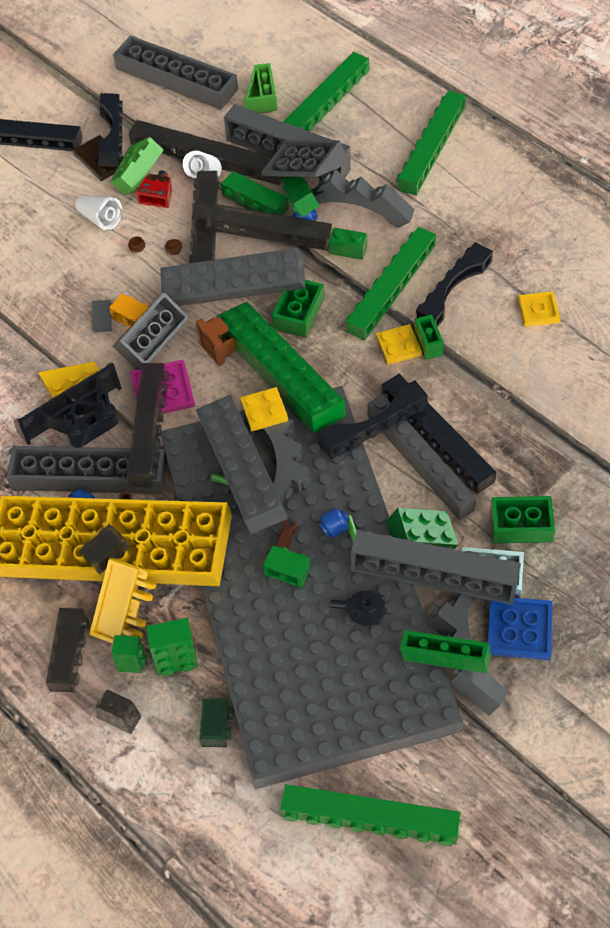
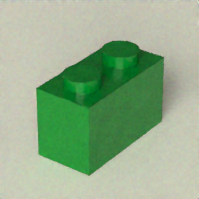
(348, 243)
(428, 337)
(287, 566)
(128, 654)

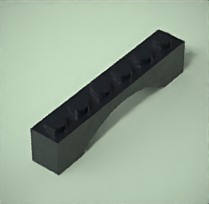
(111, 146)
(474, 262)
(342, 437)

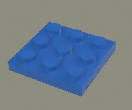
(521, 628)

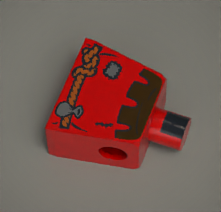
(155, 190)

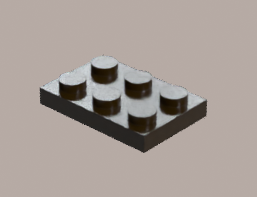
(89, 155)

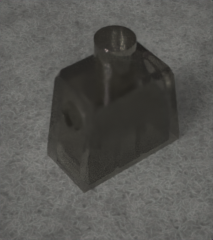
(114, 711)

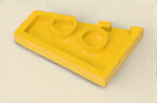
(63, 378)

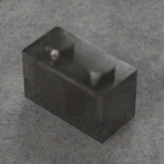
(102, 547)

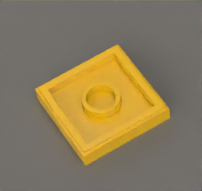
(539, 309)

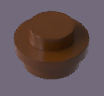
(136, 244)
(173, 246)

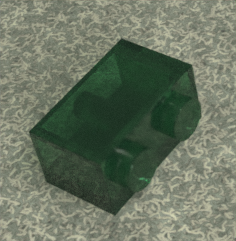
(215, 723)

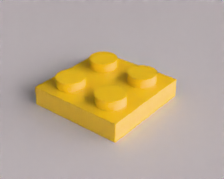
(398, 344)
(264, 409)

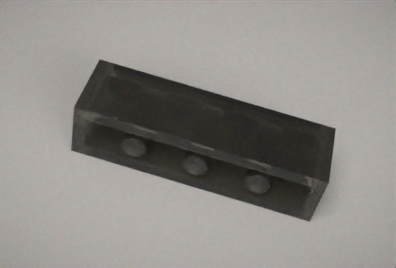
(66, 650)

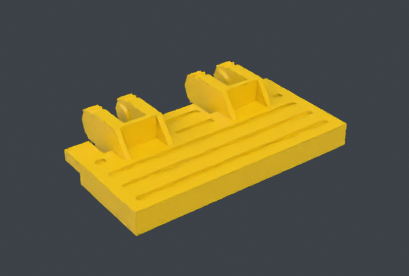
(116, 601)

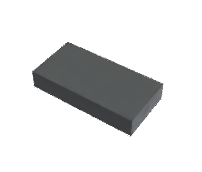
(101, 316)

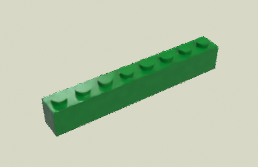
(329, 92)
(431, 143)
(390, 283)
(370, 814)

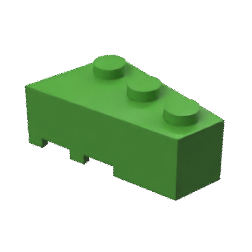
(261, 91)
(136, 165)

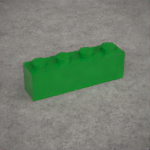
(253, 195)
(299, 195)
(446, 651)

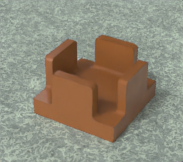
(209, 339)

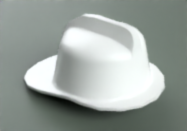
(200, 161)

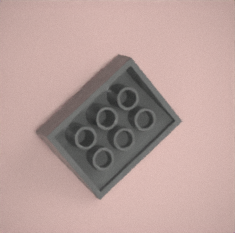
(305, 158)

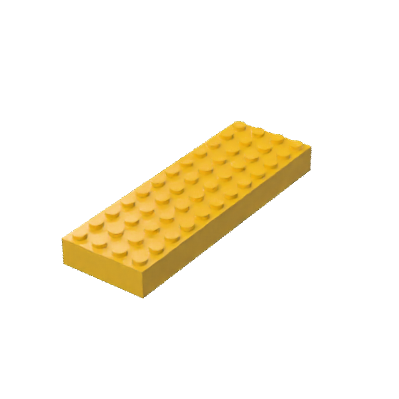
(168, 538)

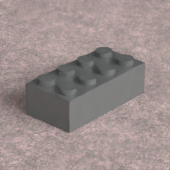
(151, 331)

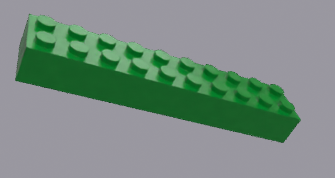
(283, 368)

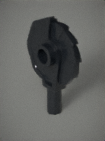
(363, 608)

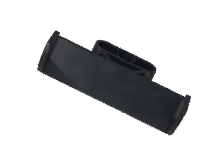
(64, 410)

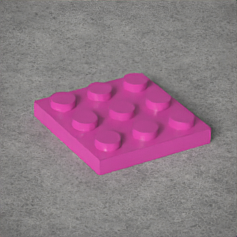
(179, 391)

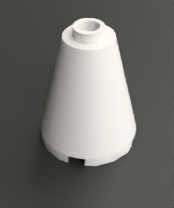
(100, 210)

